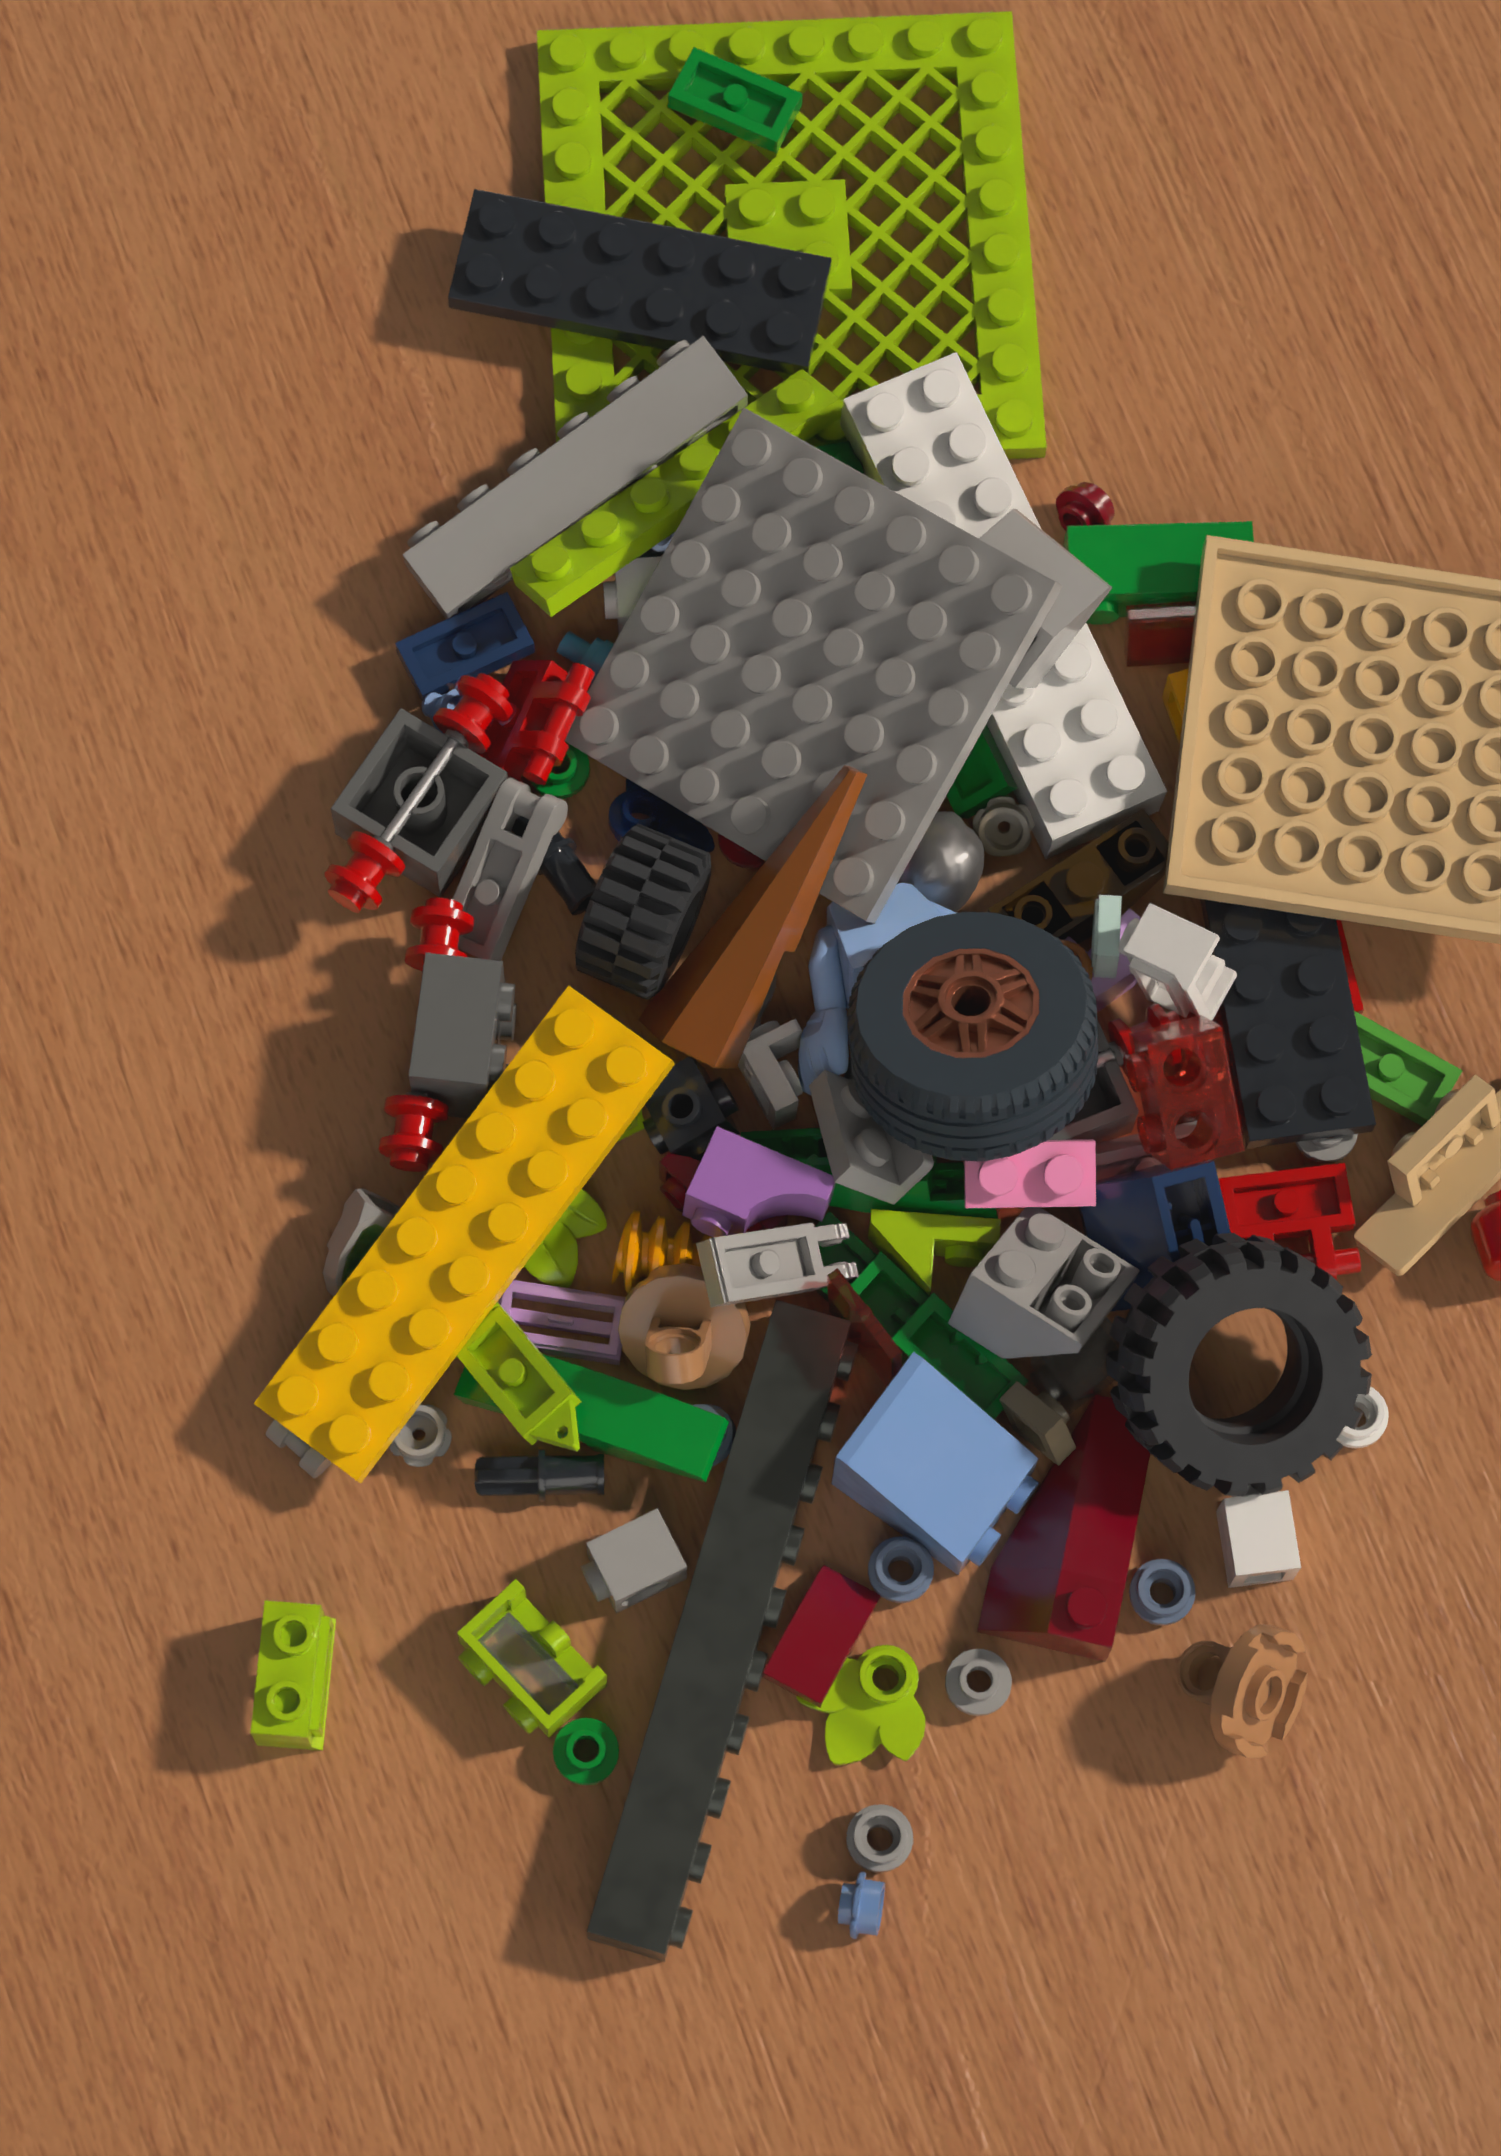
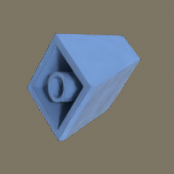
(935, 1466)

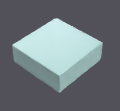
(1106, 936)

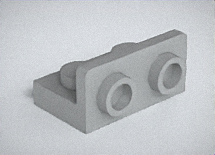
(859, 1148)

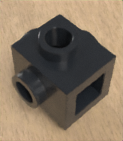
(688, 1110)

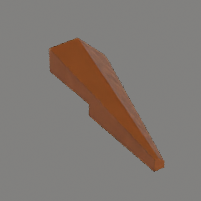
(724, 981)

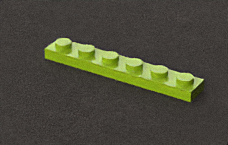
(658, 501)

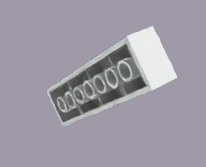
(1071, 735)

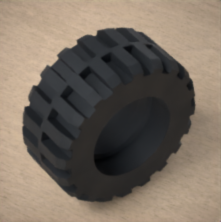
(1303, 1409)

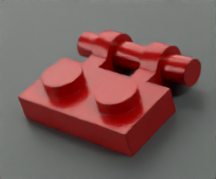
(544, 709)
(1296, 1205)

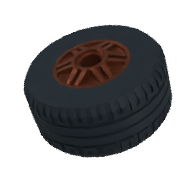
(973, 1036)

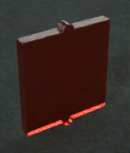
(865, 1329)

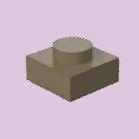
(1039, 1421)

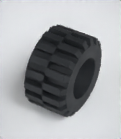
(642, 911)

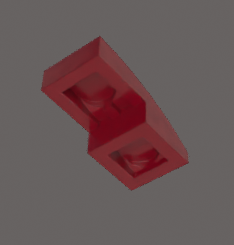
(821, 1636)

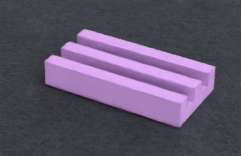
(572, 1298)

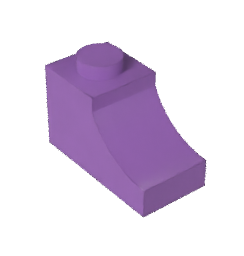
(749, 1183)

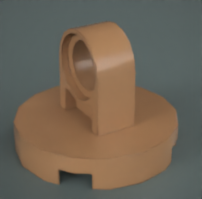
(676, 1333)
(1254, 1690)

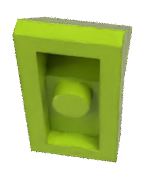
(914, 1239)

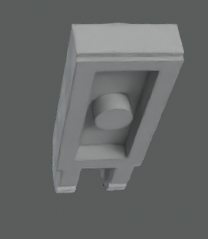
(770, 1262)

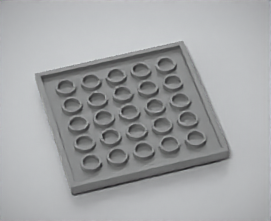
(810, 634)

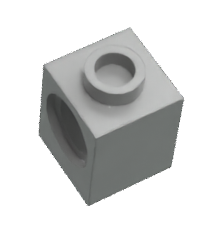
(633, 1562)

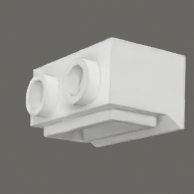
(1176, 963)

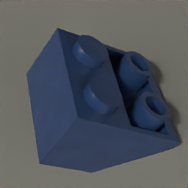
(1153, 1213)

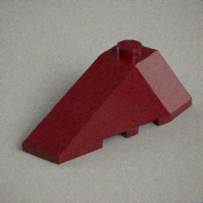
(1072, 1549)

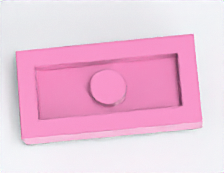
(1044, 1176)

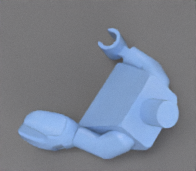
(834, 965)

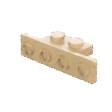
(1437, 1176)

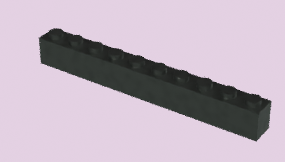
(720, 1631)

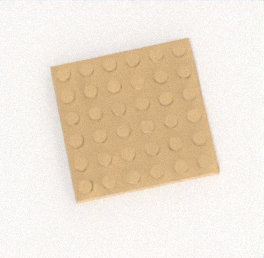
(1342, 741)

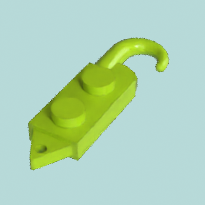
(521, 1381)

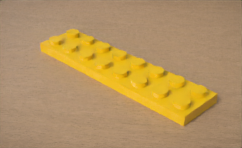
(464, 1234)

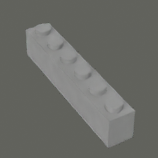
(575, 476)

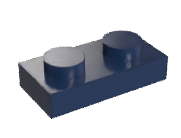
(465, 644)

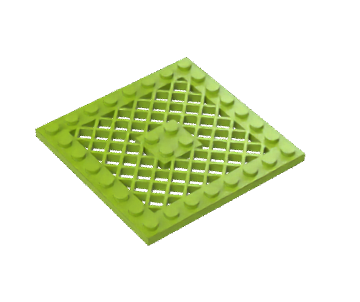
(813, 209)

